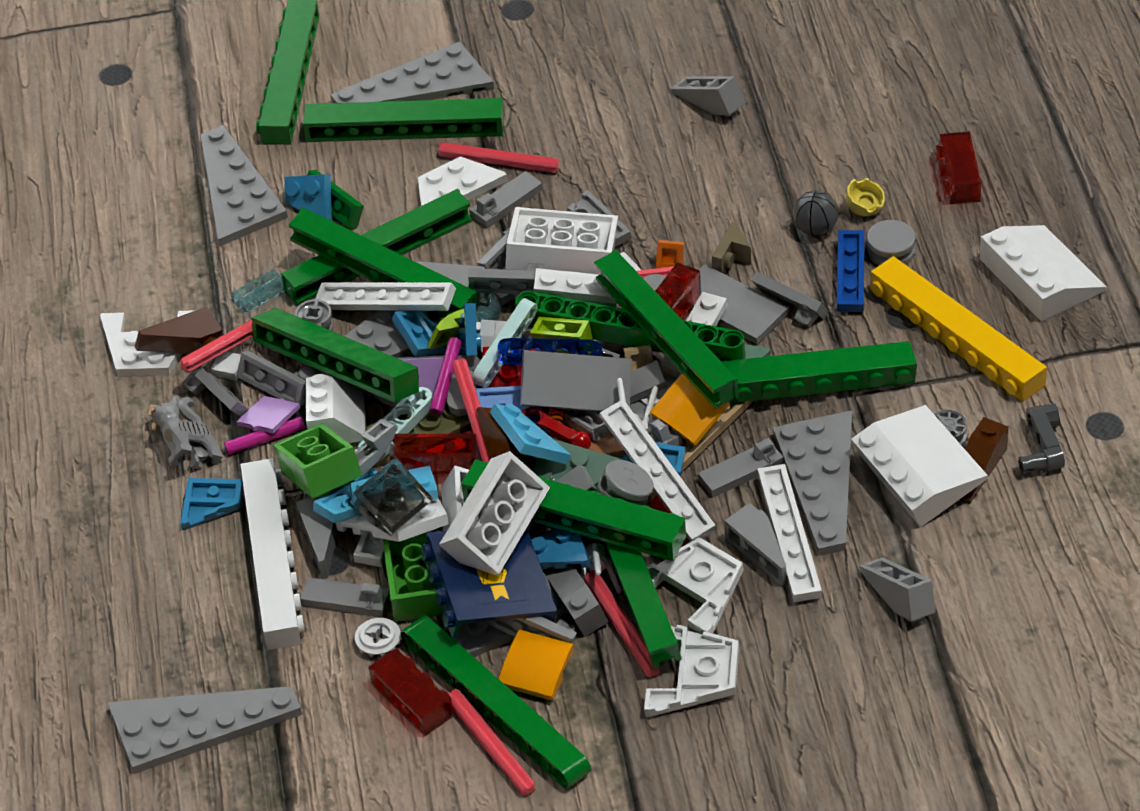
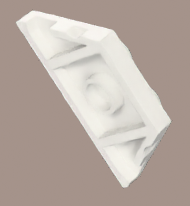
(460, 173)

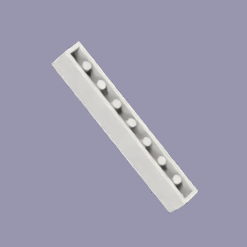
(271, 555)

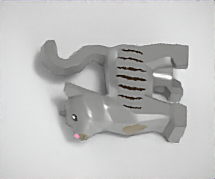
(185, 436)

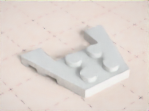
(125, 356)
(428, 519)
(704, 575)
(704, 675)

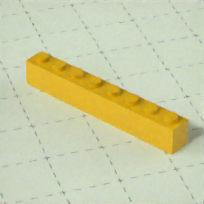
(958, 329)

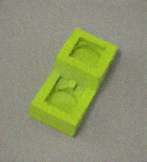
(445, 329)

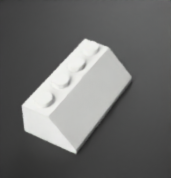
(495, 514)

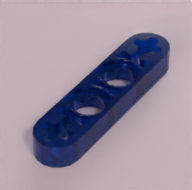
(515, 346)

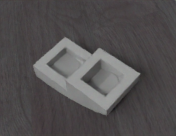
(377, 441)

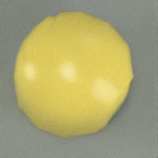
(864, 197)

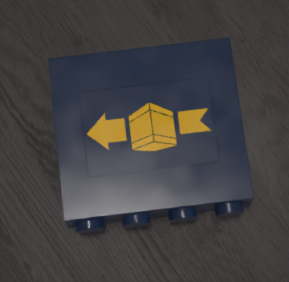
(478, 596)

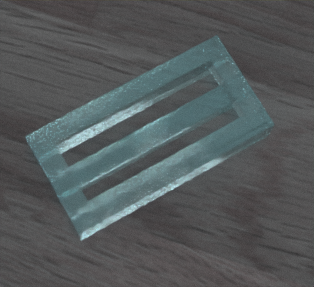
(260, 291)

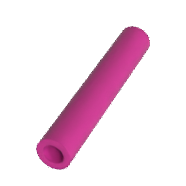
(445, 376)
(260, 437)

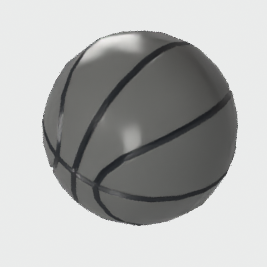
(815, 213)

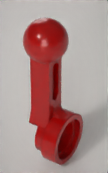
(559, 430)

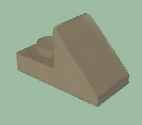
(730, 249)

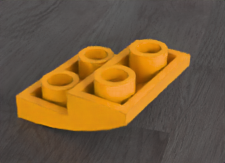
(687, 410)
(535, 664)

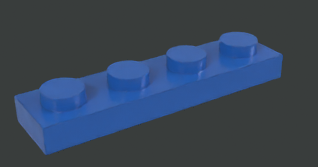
(850, 271)

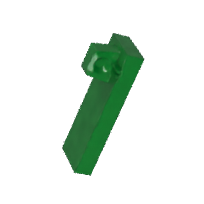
(344, 206)

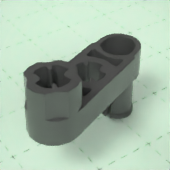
(1040, 422)

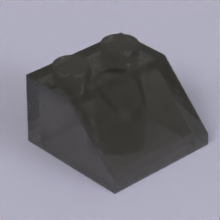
(390, 498)

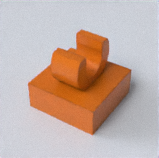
(669, 253)

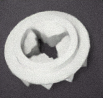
(370, 630)

